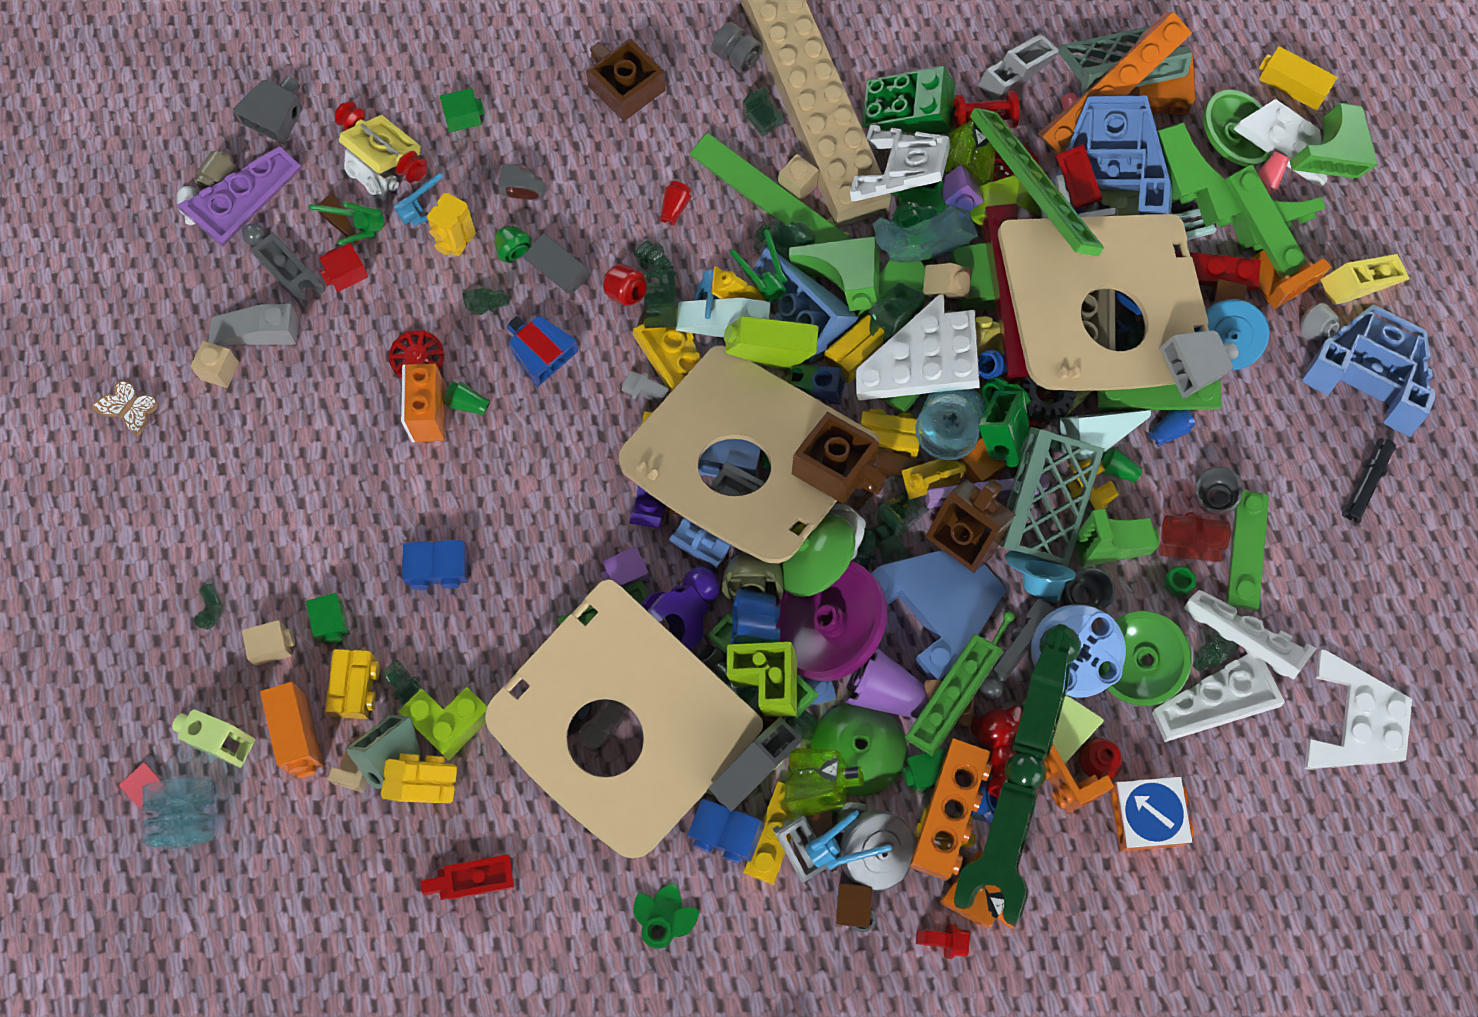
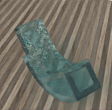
(926, 239)

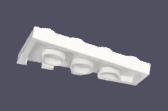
(1250, 633)
(1229, 695)

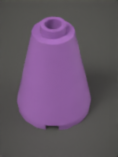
(886, 687)

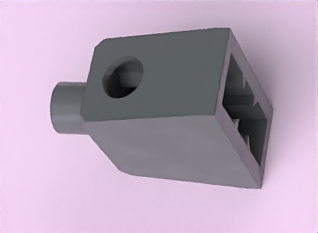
(271, 109)

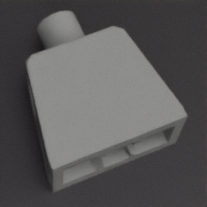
(1197, 360)

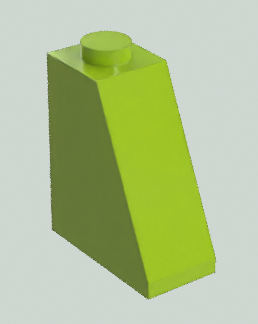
(771, 341)

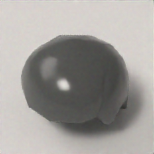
(1227, 488)
(1096, 582)

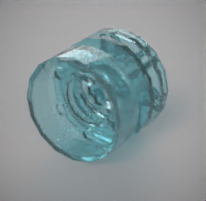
(947, 435)
(178, 811)

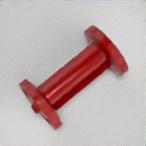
(963, 111)

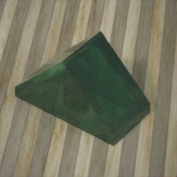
(900, 513)

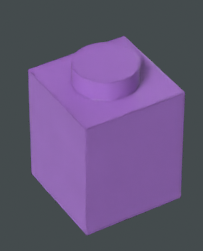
(961, 189)
(625, 568)

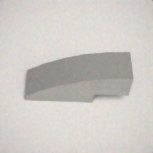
(1017, 67)

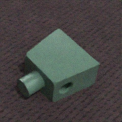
(383, 742)

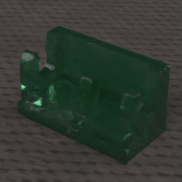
(660, 299)
(895, 310)

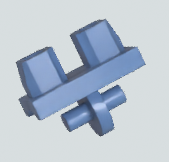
(700, 543)

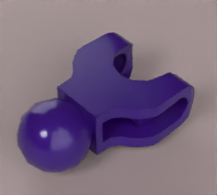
(686, 605)

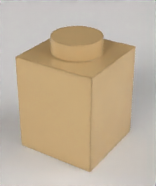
(798, 177)
(948, 280)
(214, 364)
(268, 642)

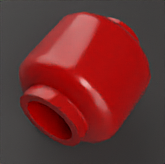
(624, 284)

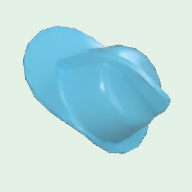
(1040, 576)

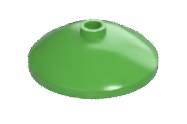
(1220, 116)
(820, 558)
(1172, 663)
(884, 739)

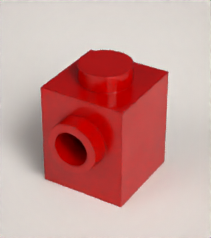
(342, 267)

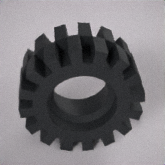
(1045, 410)

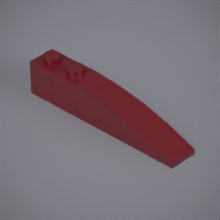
(1012, 346)

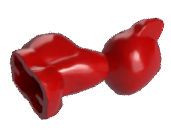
(997, 732)

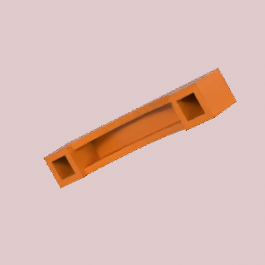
(1122, 78)

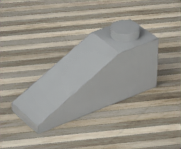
(256, 326)

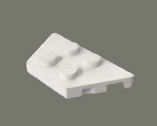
(1283, 131)

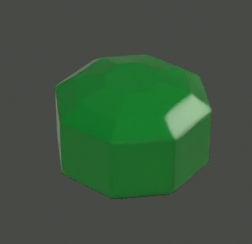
(1179, 581)

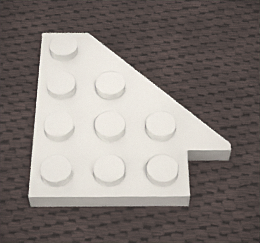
(925, 356)

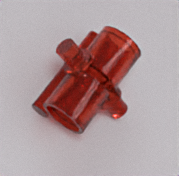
(1194, 537)

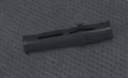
(1373, 470)

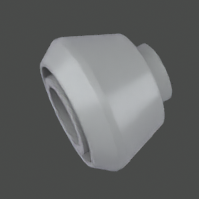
(1319, 323)

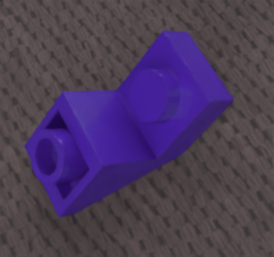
(647, 510)

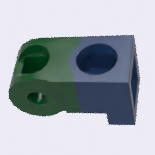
(818, 382)

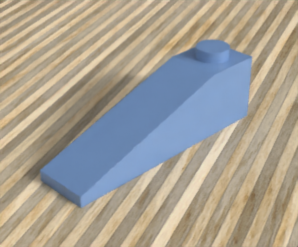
(808, 304)

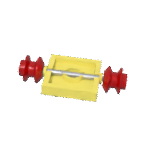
(379, 143)

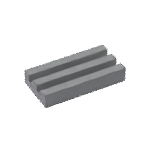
(790, 827)

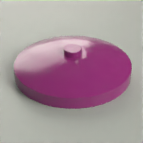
(835, 627)

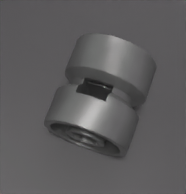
(736, 47)

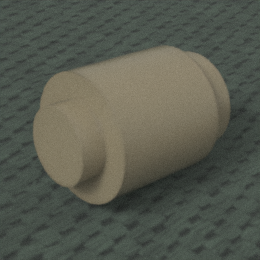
(214, 169)

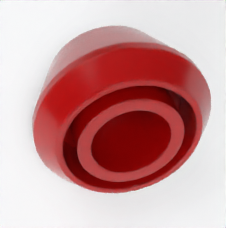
(1101, 758)

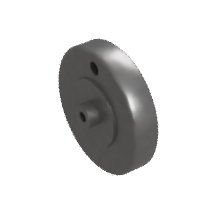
(874, 830)

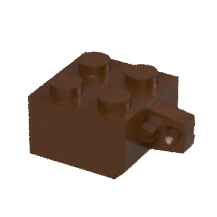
(624, 78)
(838, 459)
(971, 524)

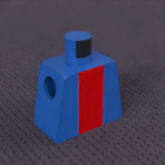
(540, 347)

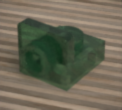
(761, 112)
(780, 238)

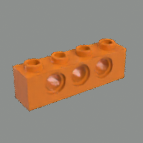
(926, 855)

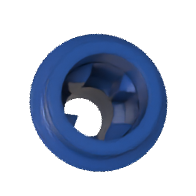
(991, 364)
(1172, 426)

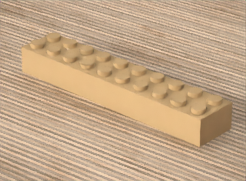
(816, 105)

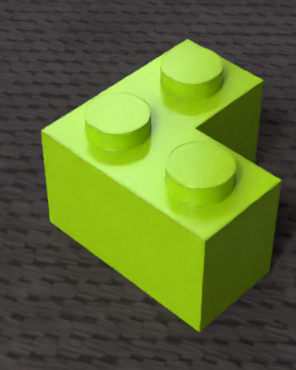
(1003, 192)
(769, 667)
(448, 727)

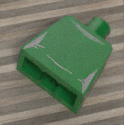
(1005, 426)

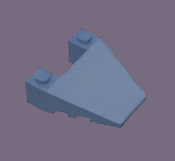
(1124, 150)
(1381, 364)
(946, 602)

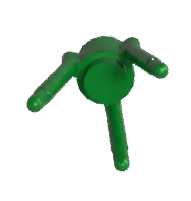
(364, 218)
(768, 284)

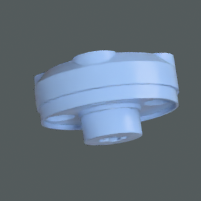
(1096, 648)

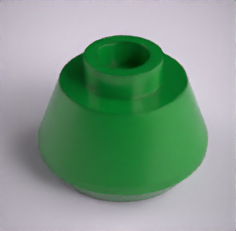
(511, 243)

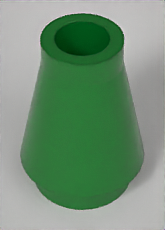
(465, 399)
(1120, 466)

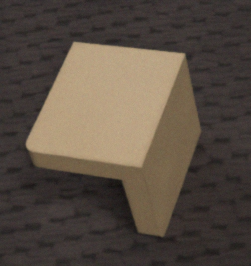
(348, 775)

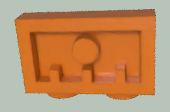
(1280, 291)
(1066, 792)

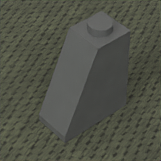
(755, 764)

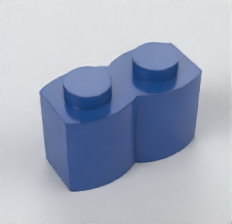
(435, 564)
(754, 618)
(725, 831)

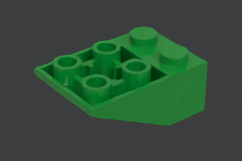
(911, 101)

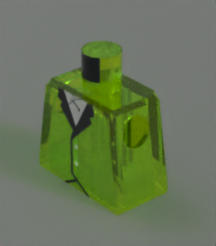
(971, 150)
(819, 780)

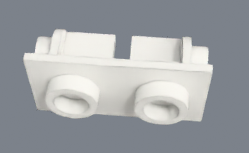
(375, 183)

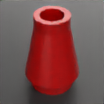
(674, 202)

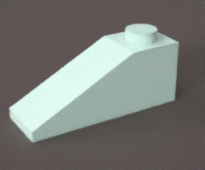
(724, 312)
(1100, 428)

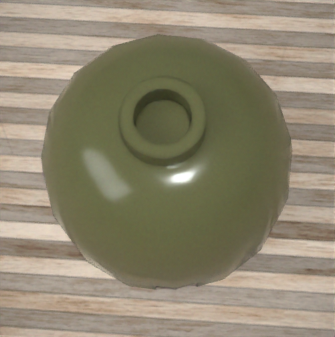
(752, 574)

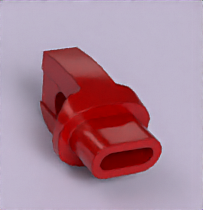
(953, 940)

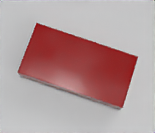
(1079, 177)

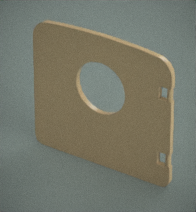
(1053, 280)
(720, 402)
(686, 712)

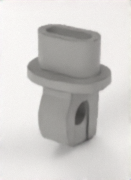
(640, 385)

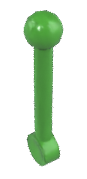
(1008, 616)

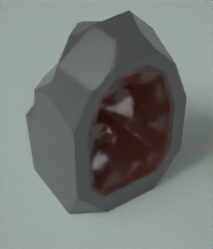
(520, 183)

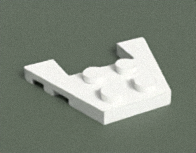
(911, 162)
(1373, 720)

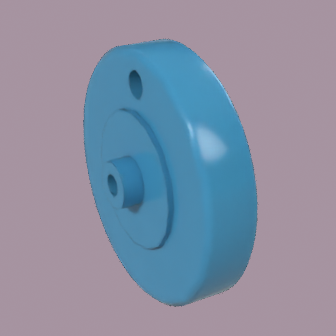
(1241, 324)

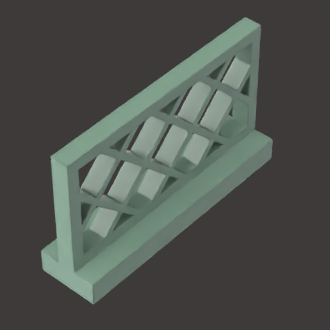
(1172, 67)
(1025, 487)

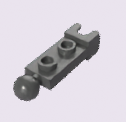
(281, 262)
(1007, 662)

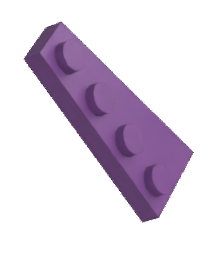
(236, 199)

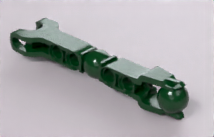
(1024, 774)

